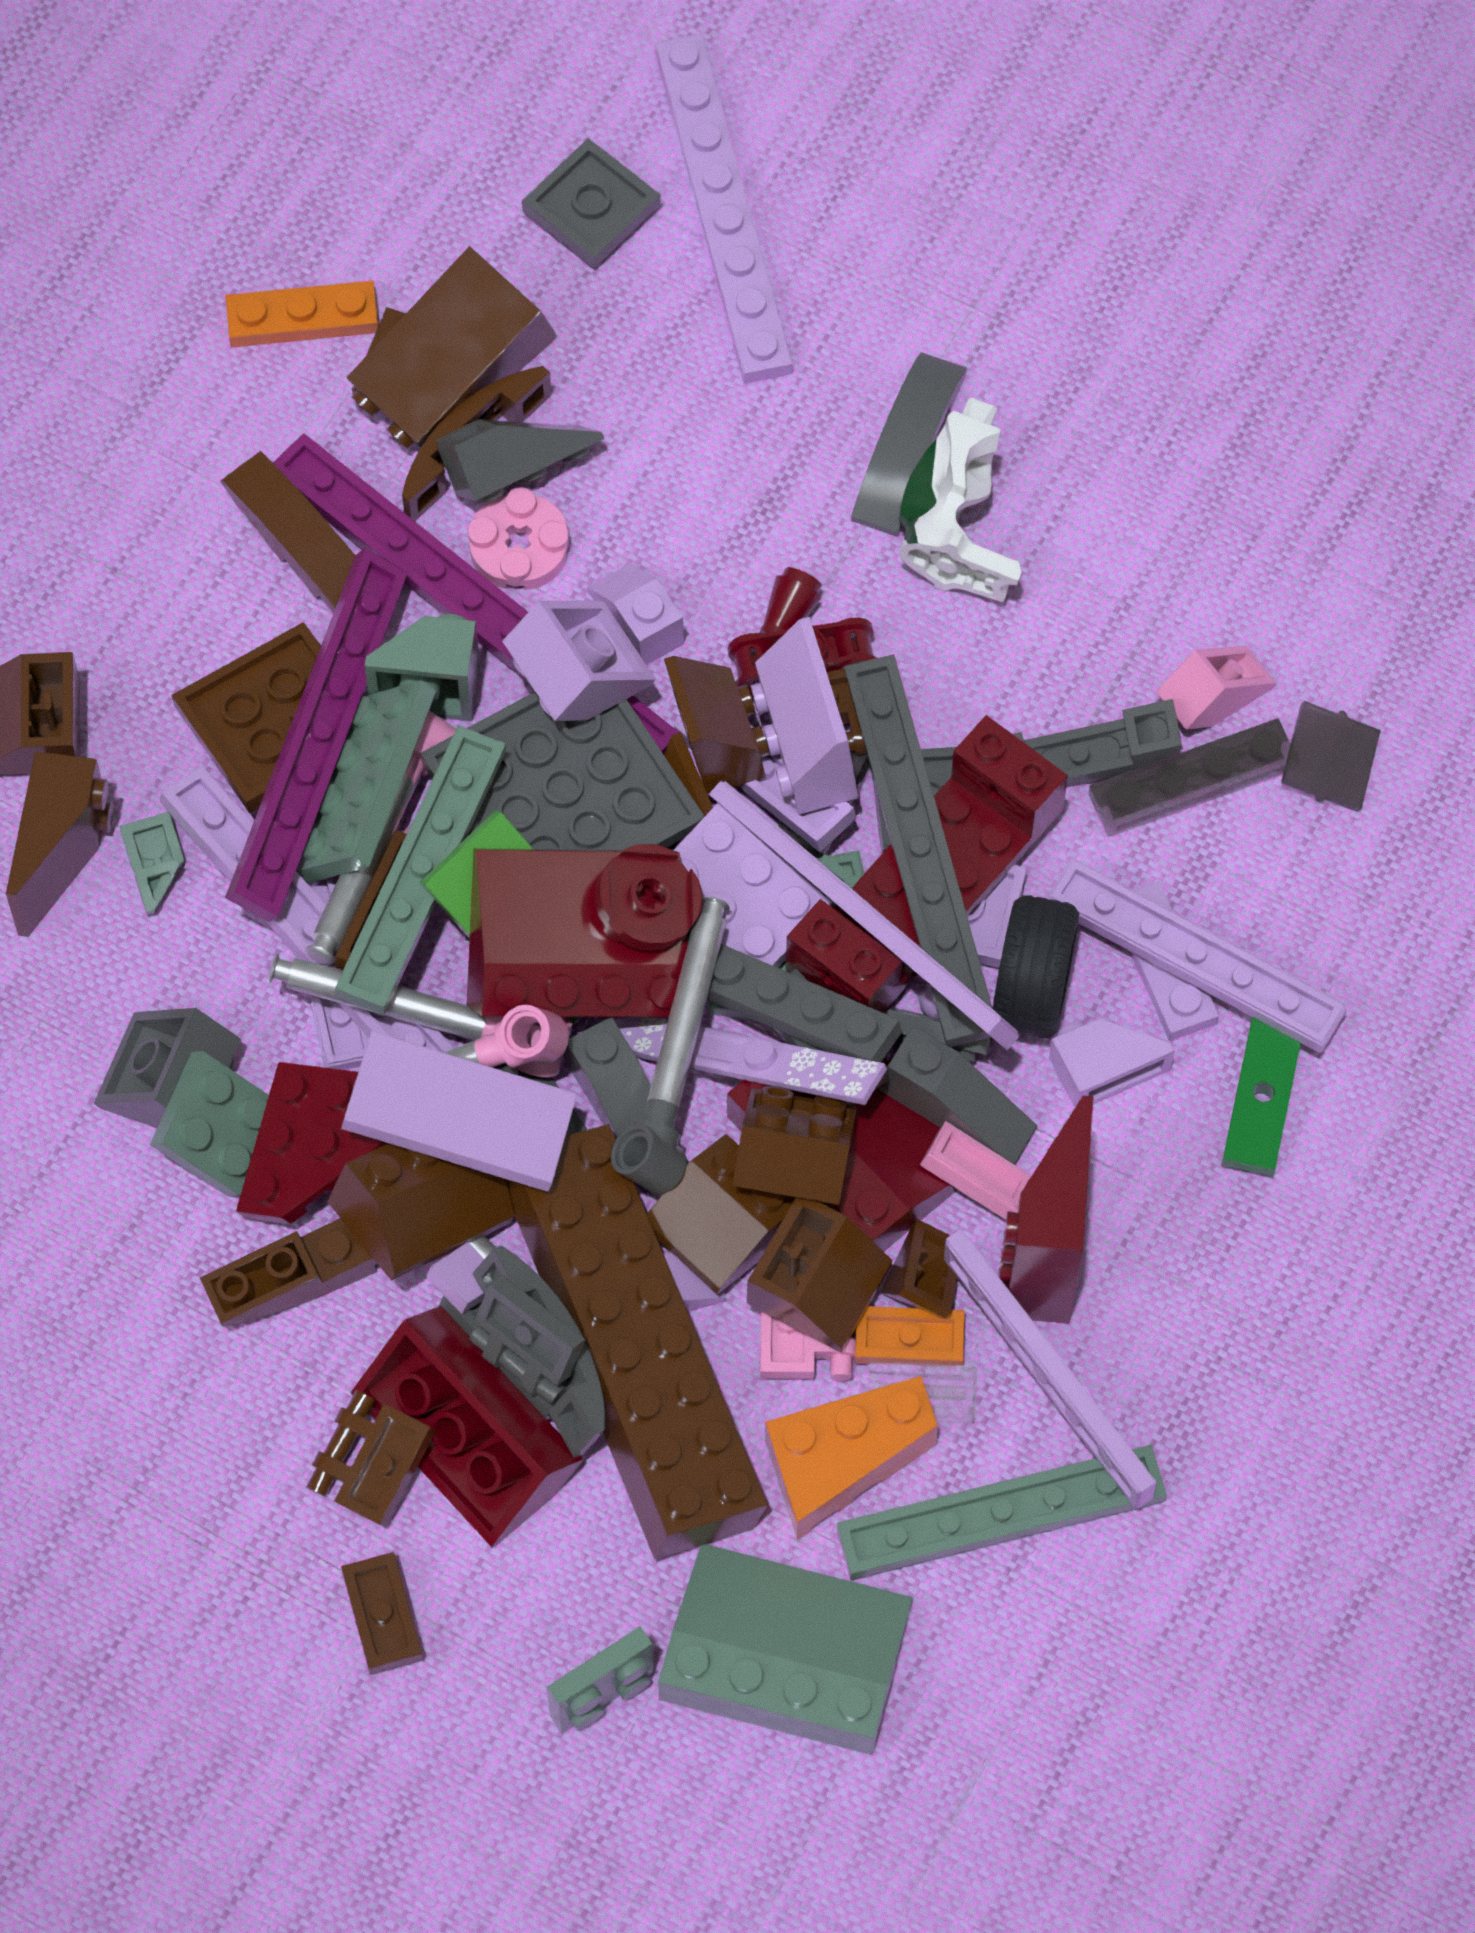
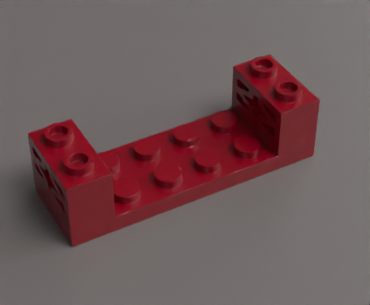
(990, 816)

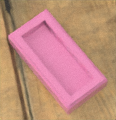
(975, 1170)

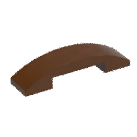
(511, 397)

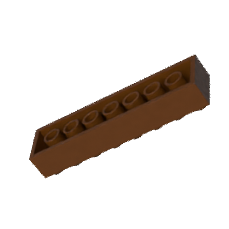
(656, 1384)

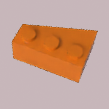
(846, 1447)

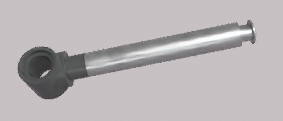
(649, 1148)

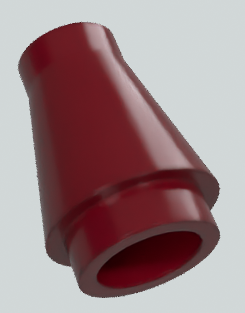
(791, 599)

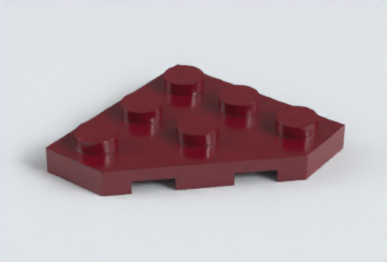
(301, 1143)

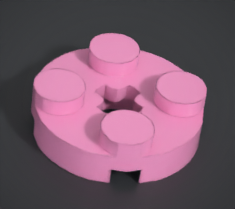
(518, 513)

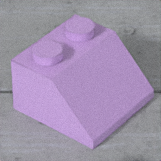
(576, 658)

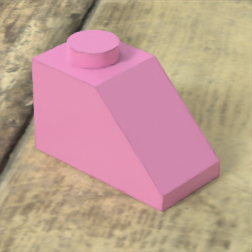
(1215, 685)

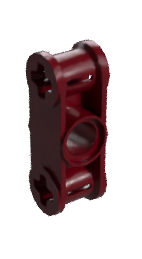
(832, 638)

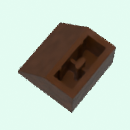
(38, 709)
(794, 1145)
(818, 1273)

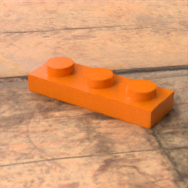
(301, 314)

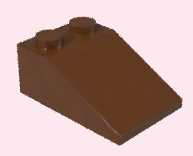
(56, 833)

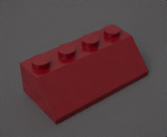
(490, 1442)

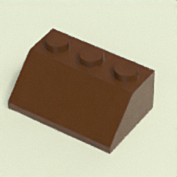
(417, 1206)

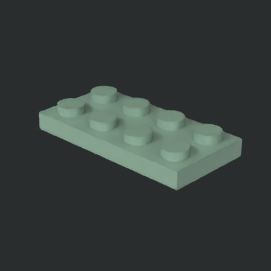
(365, 781)

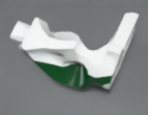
(944, 482)

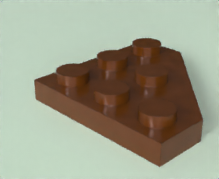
(248, 709)

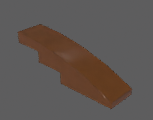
(291, 527)

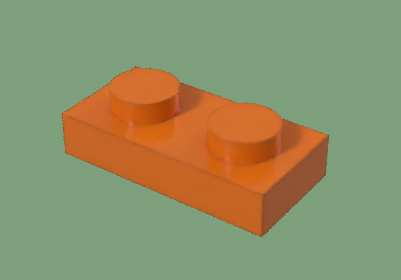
(909, 1336)

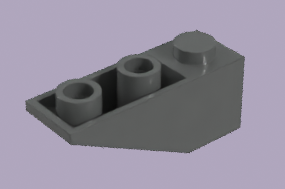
(497, 453)

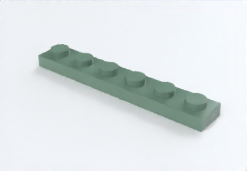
(403, 902)
(987, 1515)

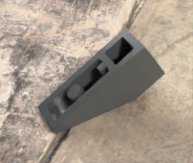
(609, 1076)
(949, 1088)

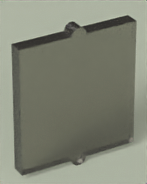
(1330, 756)

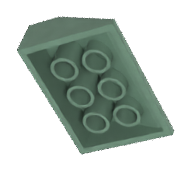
(784, 1648)

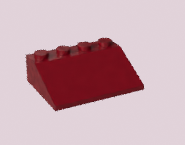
(546, 947)
(883, 1172)
(1047, 1232)

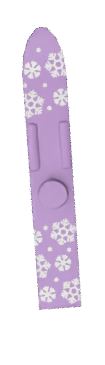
(762, 1060)

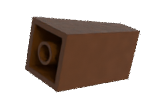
(448, 347)

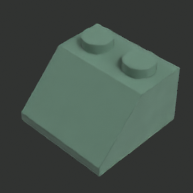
(438, 652)

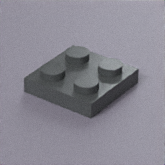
(591, 202)

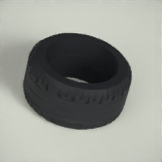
(1036, 965)

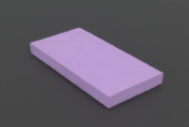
(459, 1111)

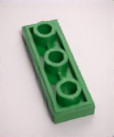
(1258, 1125)

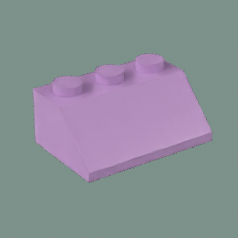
(804, 722)

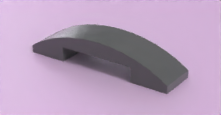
(907, 434)
(1112, 747)
(580, 1410)

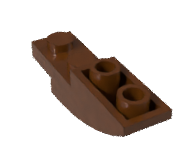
(287, 1273)

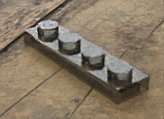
(1191, 777)

